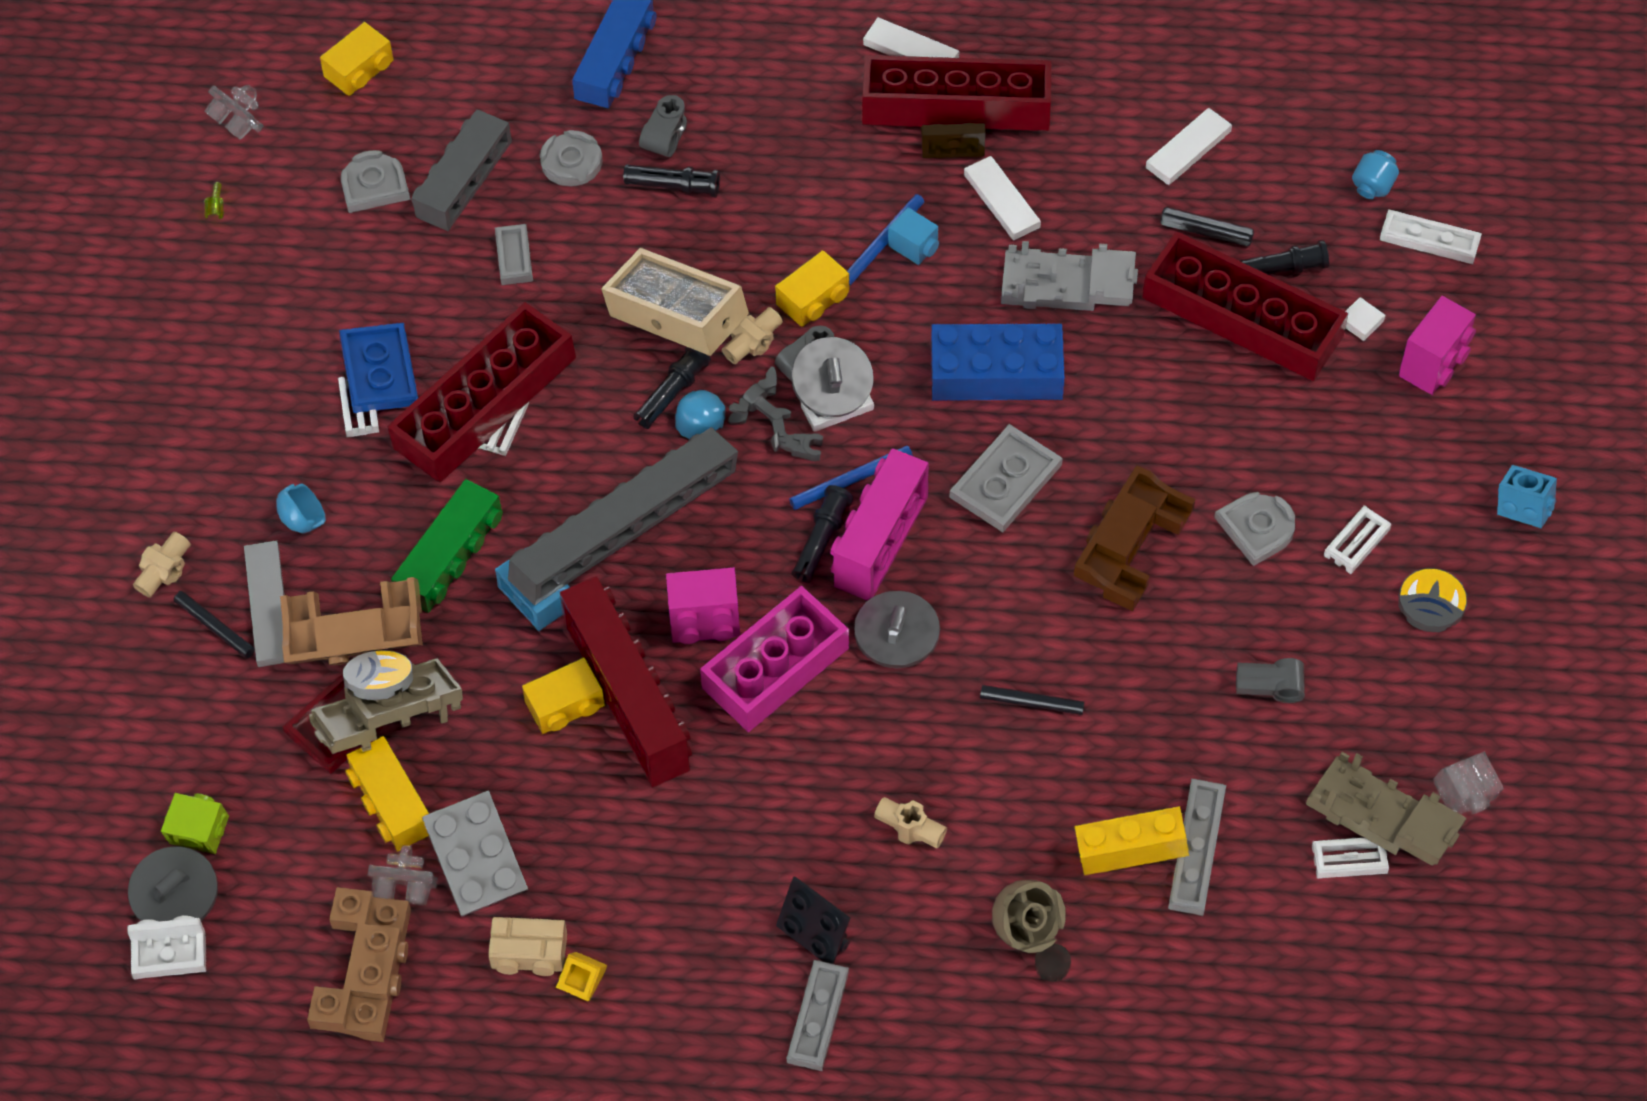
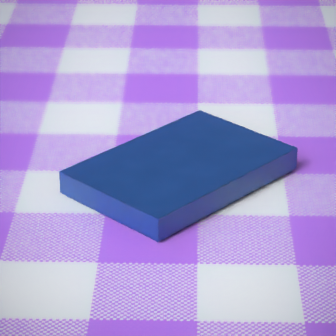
(378, 367)

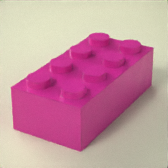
(879, 524)
(774, 658)

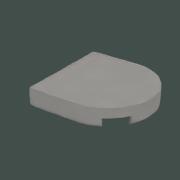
(373, 181)
(1258, 525)

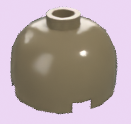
(1028, 915)

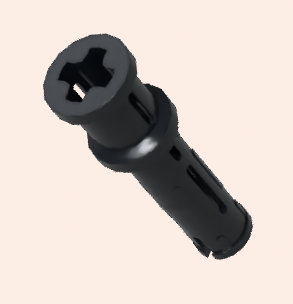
(686, 180)
(1293, 259)
(680, 375)
(826, 521)

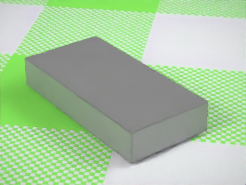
(513, 254)

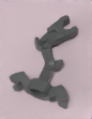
(755, 400)

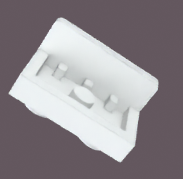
(167, 947)

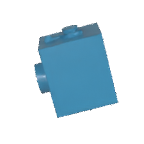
(1526, 496)

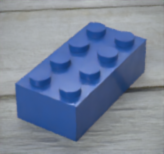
(997, 362)

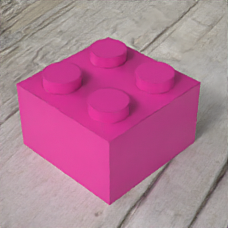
(1438, 345)
(703, 605)

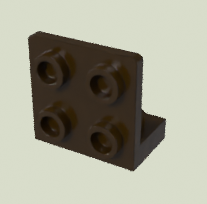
(953, 140)

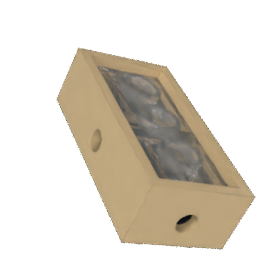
(675, 301)

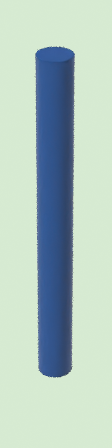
(879, 243)
(842, 481)

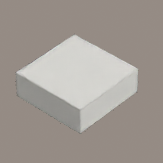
(1363, 319)

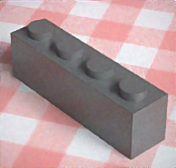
(461, 169)

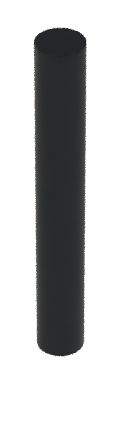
(214, 624)
(1032, 699)

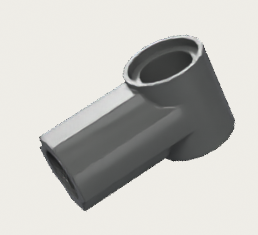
(1281, 679)

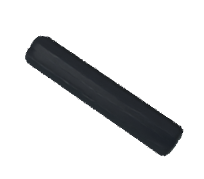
(1207, 226)

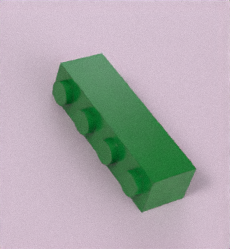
(451, 542)

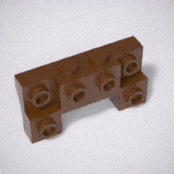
(1122, 532)

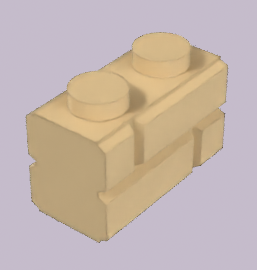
(527, 945)

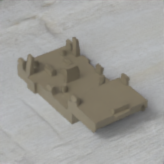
(354, 719)
(1383, 813)

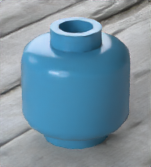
(1375, 174)

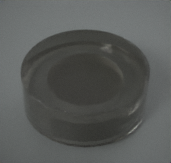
(1053, 963)

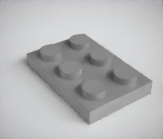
(1005, 478)
(474, 853)

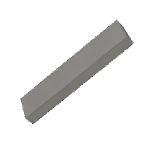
(265, 589)
(1201, 830)

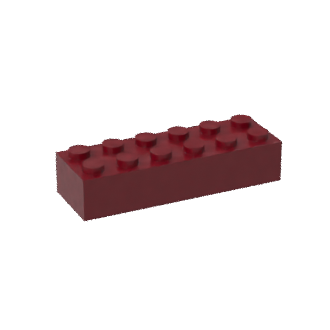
(956, 91)
(1245, 305)
(482, 392)
(626, 681)

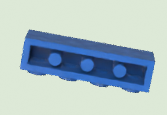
(613, 51)

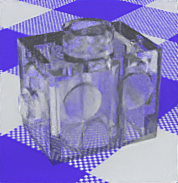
(1469, 784)

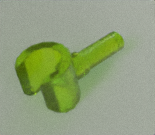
(214, 204)

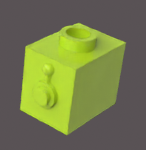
(195, 822)

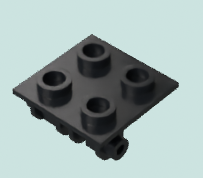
(813, 922)

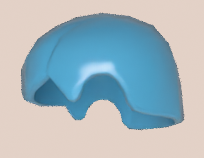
(699, 412)
(299, 509)

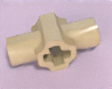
(752, 336)
(161, 564)
(910, 822)

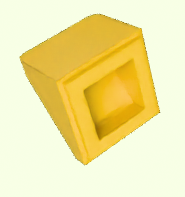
(581, 975)

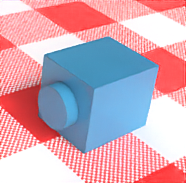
(913, 236)

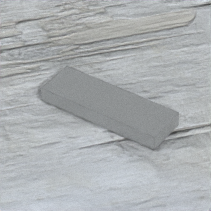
(817, 1015)

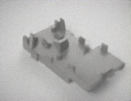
(1068, 280)

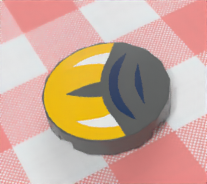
(1432, 599)

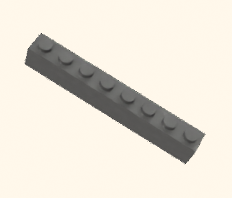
(621, 516)

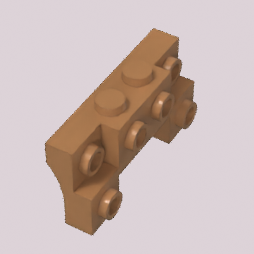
(350, 634)
(373, 967)

